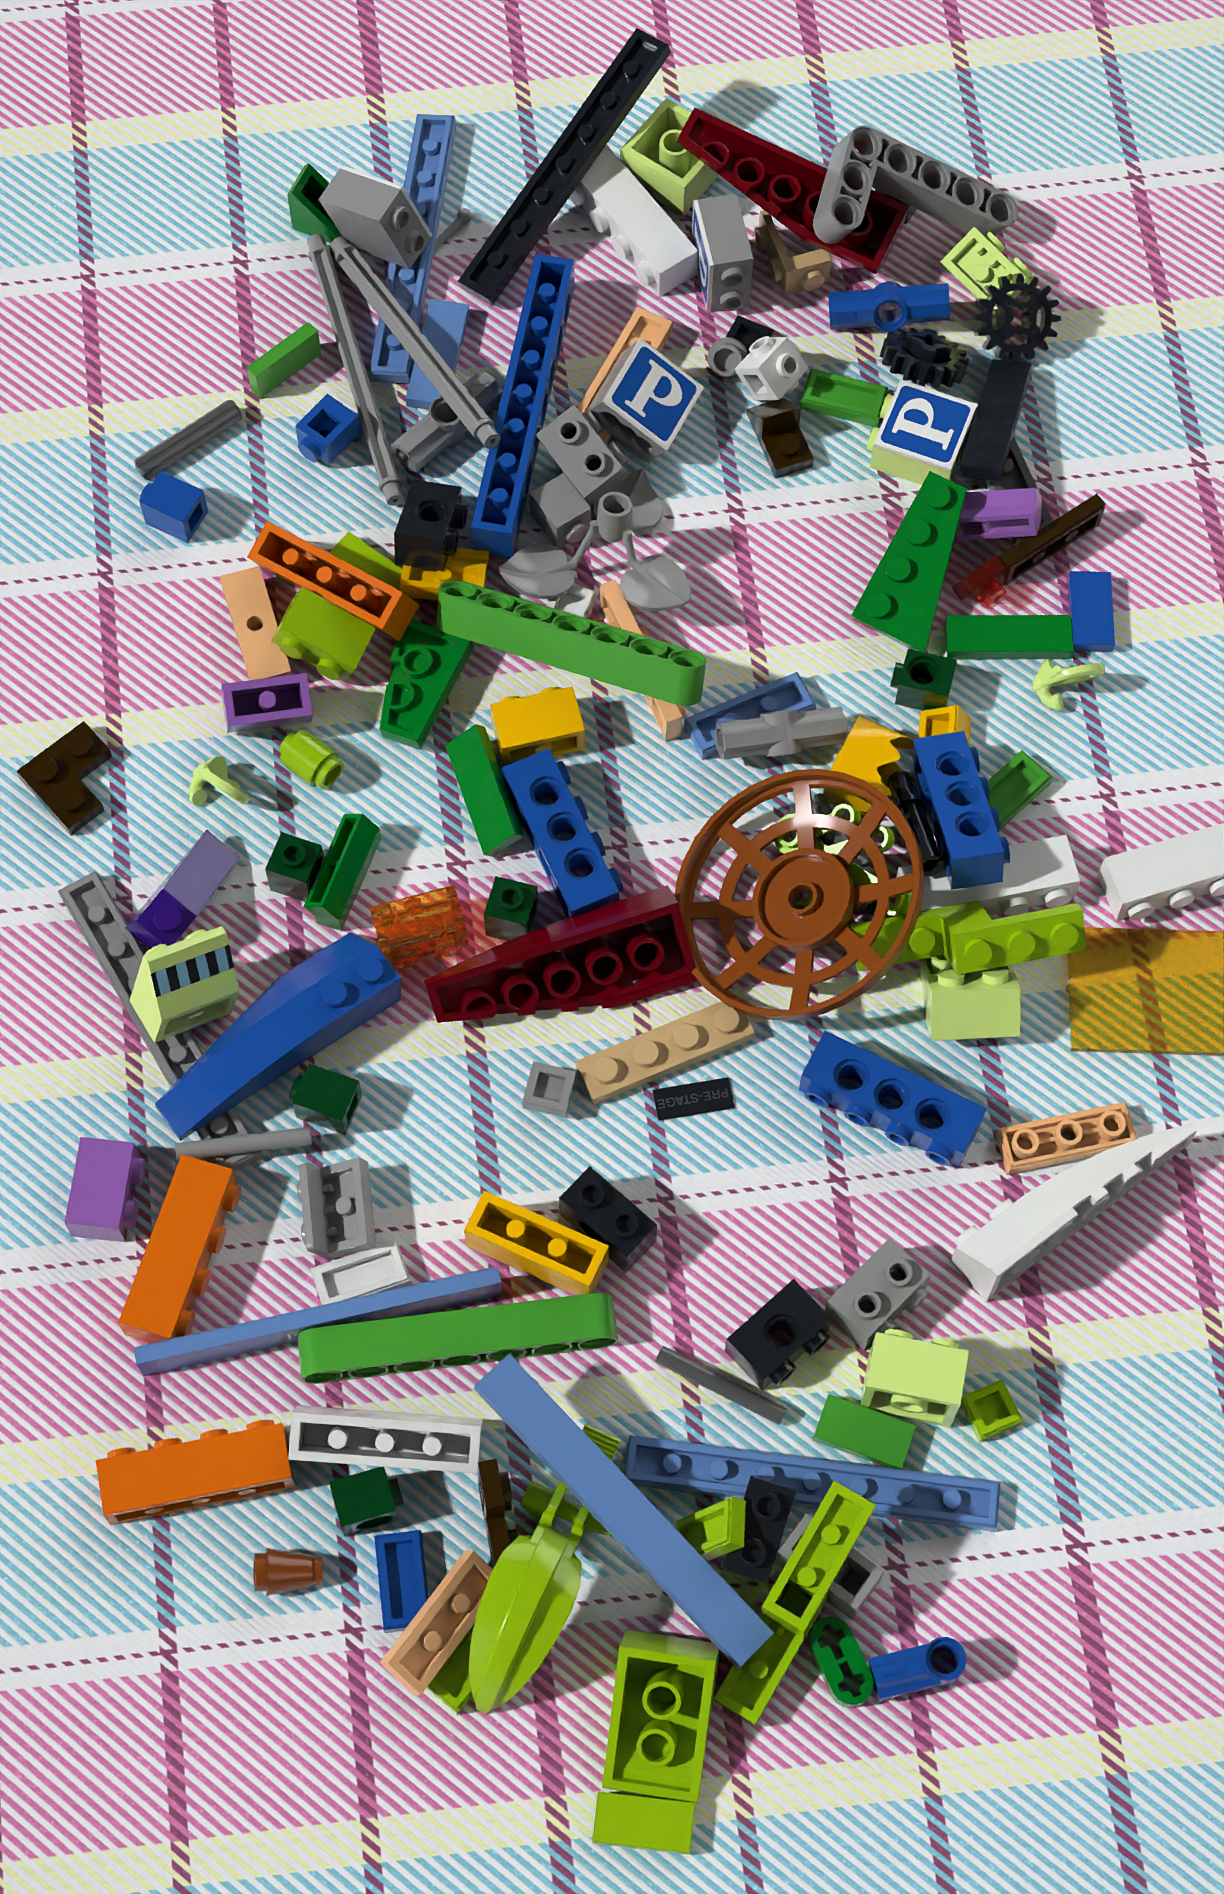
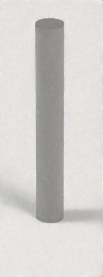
(245, 1143)

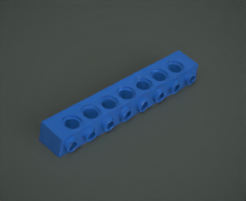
(523, 406)

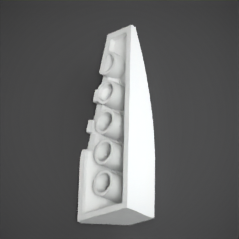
(1057, 1209)

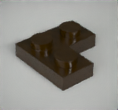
(58, 774)
(495, 1500)

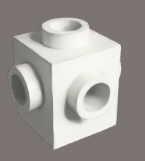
(771, 368)

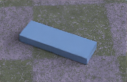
(445, 330)
(780, 695)

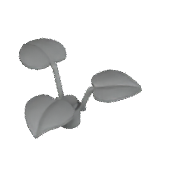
(627, 509)

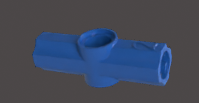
(864, 308)

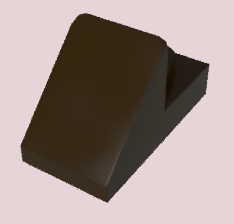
(780, 436)

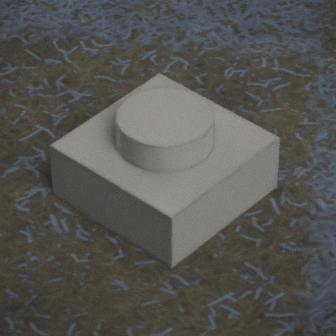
(549, 1089)

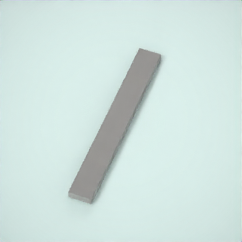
(120, 960)

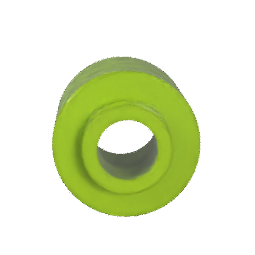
(310, 759)

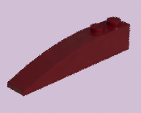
(790, 188)
(580, 961)

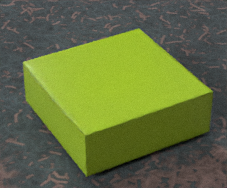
(991, 1410)

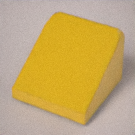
(944, 721)

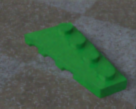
(910, 576)

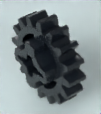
(1029, 305)
(924, 357)

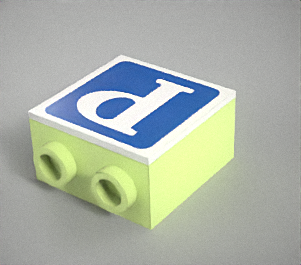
(920, 433)

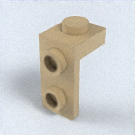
(793, 273)

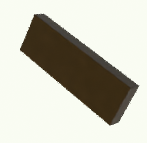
(1051, 539)

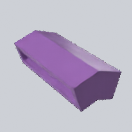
(1000, 514)

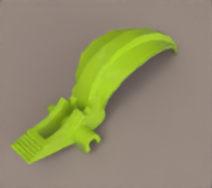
(530, 1592)

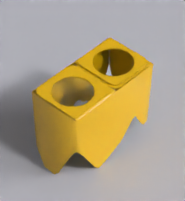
(868, 755)

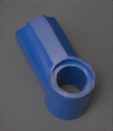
(912, 1670)

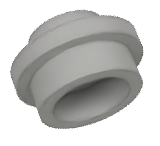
(725, 356)

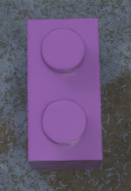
(266, 702)
(104, 1189)

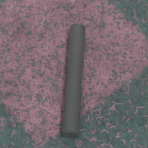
(721, 1385)

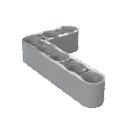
(913, 180)

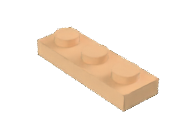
(439, 1624)

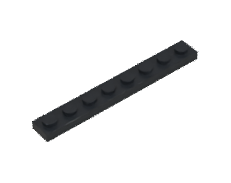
(564, 166)

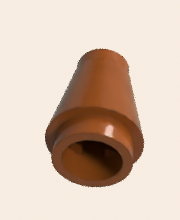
(285, 1571)

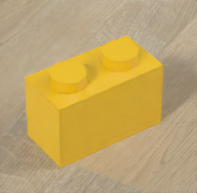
(537, 724)

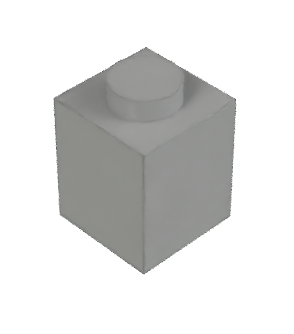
(560, 511)

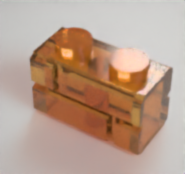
(420, 927)

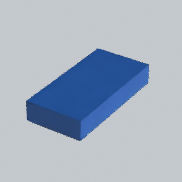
(1091, 611)
(401, 1577)

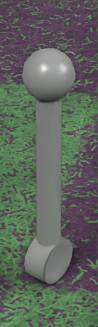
(463, 217)

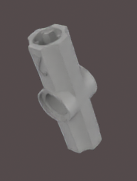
(432, 435)
(781, 733)

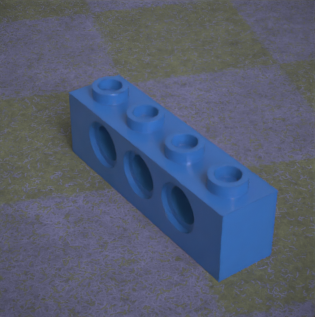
(544, 777)
(960, 810)
(880, 1078)

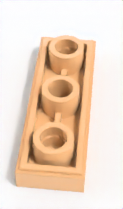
(250, 610)
(1041, 1144)

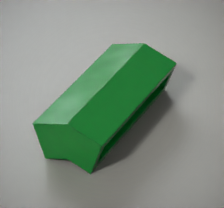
(343, 870)

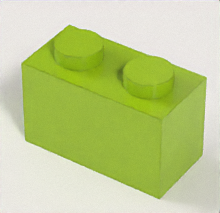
(322, 635)

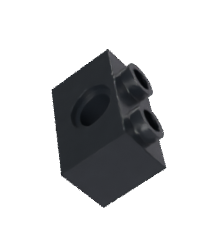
(429, 525)
(608, 1217)
(790, 1311)
(765, 1521)

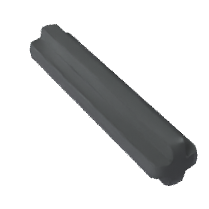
(188, 439)

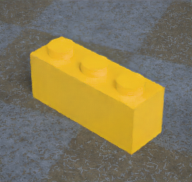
(536, 1245)

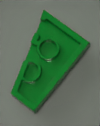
(420, 681)

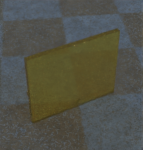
(1148, 992)

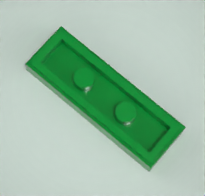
(1009, 636)
(484, 790)

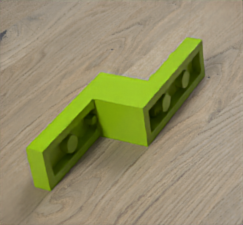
(977, 942)
(797, 1600)

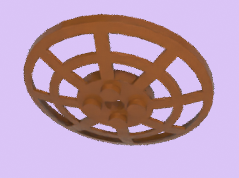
(790, 876)

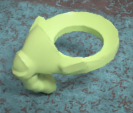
(1052, 675)
(216, 773)

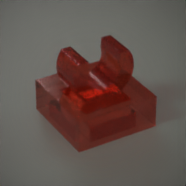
(982, 583)

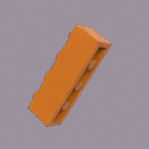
(333, 580)
(180, 1251)
(195, 1472)

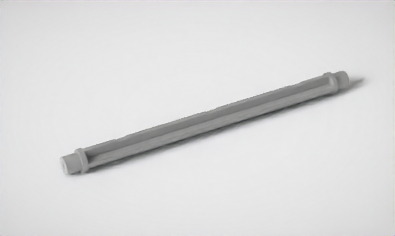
(415, 343)
(362, 392)

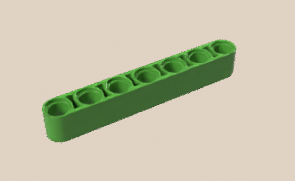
(571, 642)
(457, 1338)

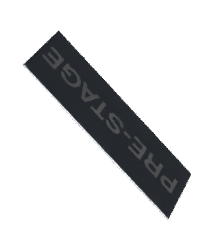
(693, 1099)

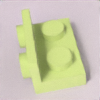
(979, 263)

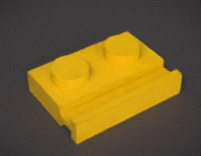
(466, 566)

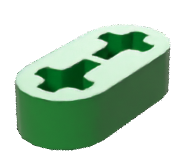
(851, 1657)

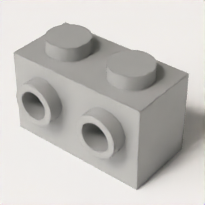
(582, 454)
(878, 1294)

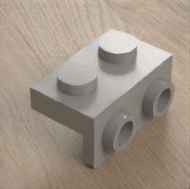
(336, 1208)

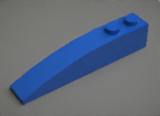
(283, 1029)

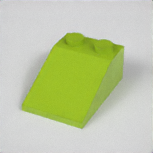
(660, 1715)

